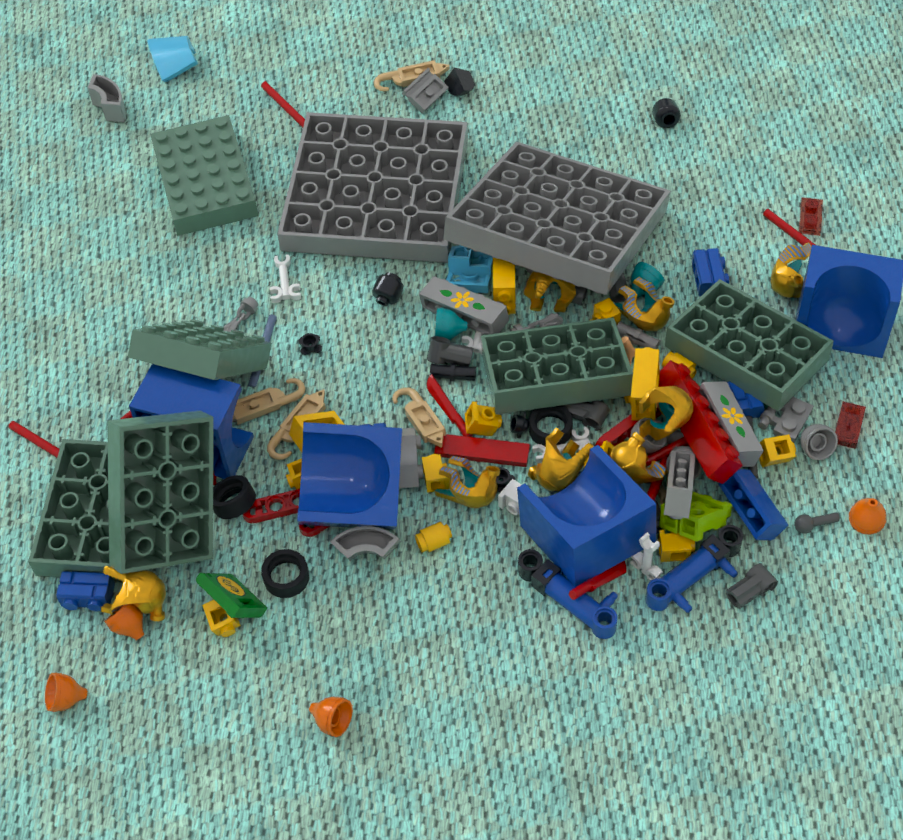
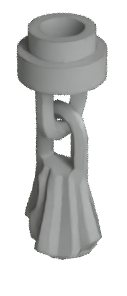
(247, 304)
(551, 320)

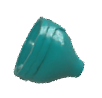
(647, 273)
(449, 324)

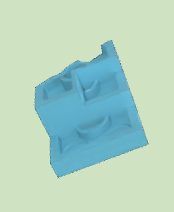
(172, 56)
(472, 267)

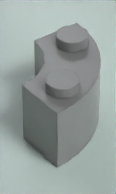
(108, 96)
(409, 469)
(365, 540)

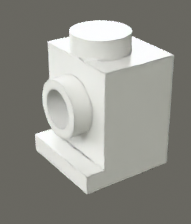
(509, 497)

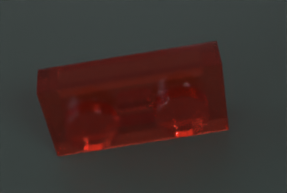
(810, 216)
(849, 424)

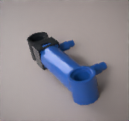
(712, 555)
(548, 580)

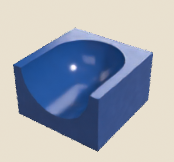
(851, 298)
(177, 392)
(349, 476)
(591, 520)

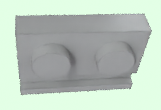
(425, 90)

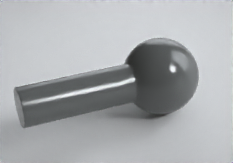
(805, 523)

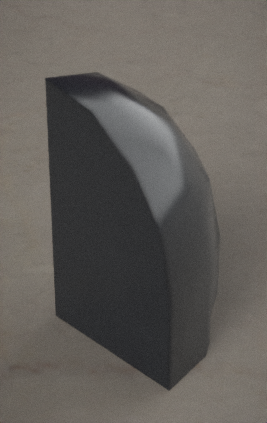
(459, 82)

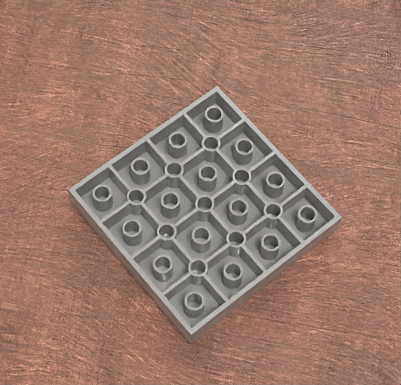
(374, 187)
(558, 217)

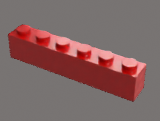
(702, 431)

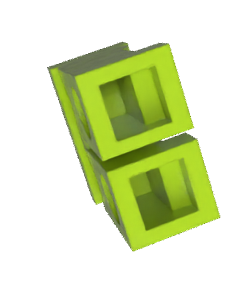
(704, 515)

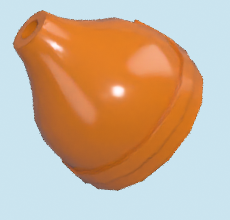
(867, 516)
(127, 622)
(62, 692)
(332, 715)

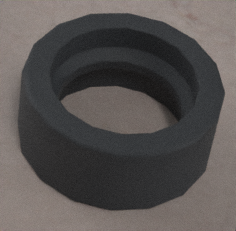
(557, 412)
(237, 505)
(289, 589)

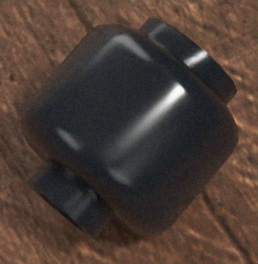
(666, 113)
(387, 289)

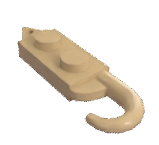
(406, 75)
(265, 402)
(309, 404)
(422, 417)

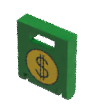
(231, 594)

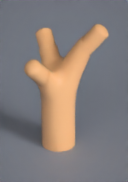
(630, 350)

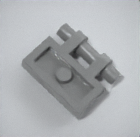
(792, 420)

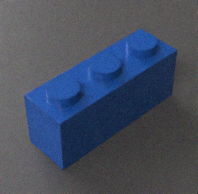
(753, 505)

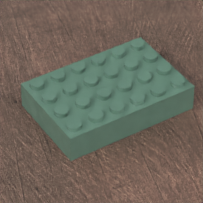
(204, 175)
(749, 344)
(199, 349)
(556, 365)
(160, 490)
(75, 513)

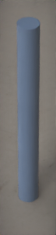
(267, 334)

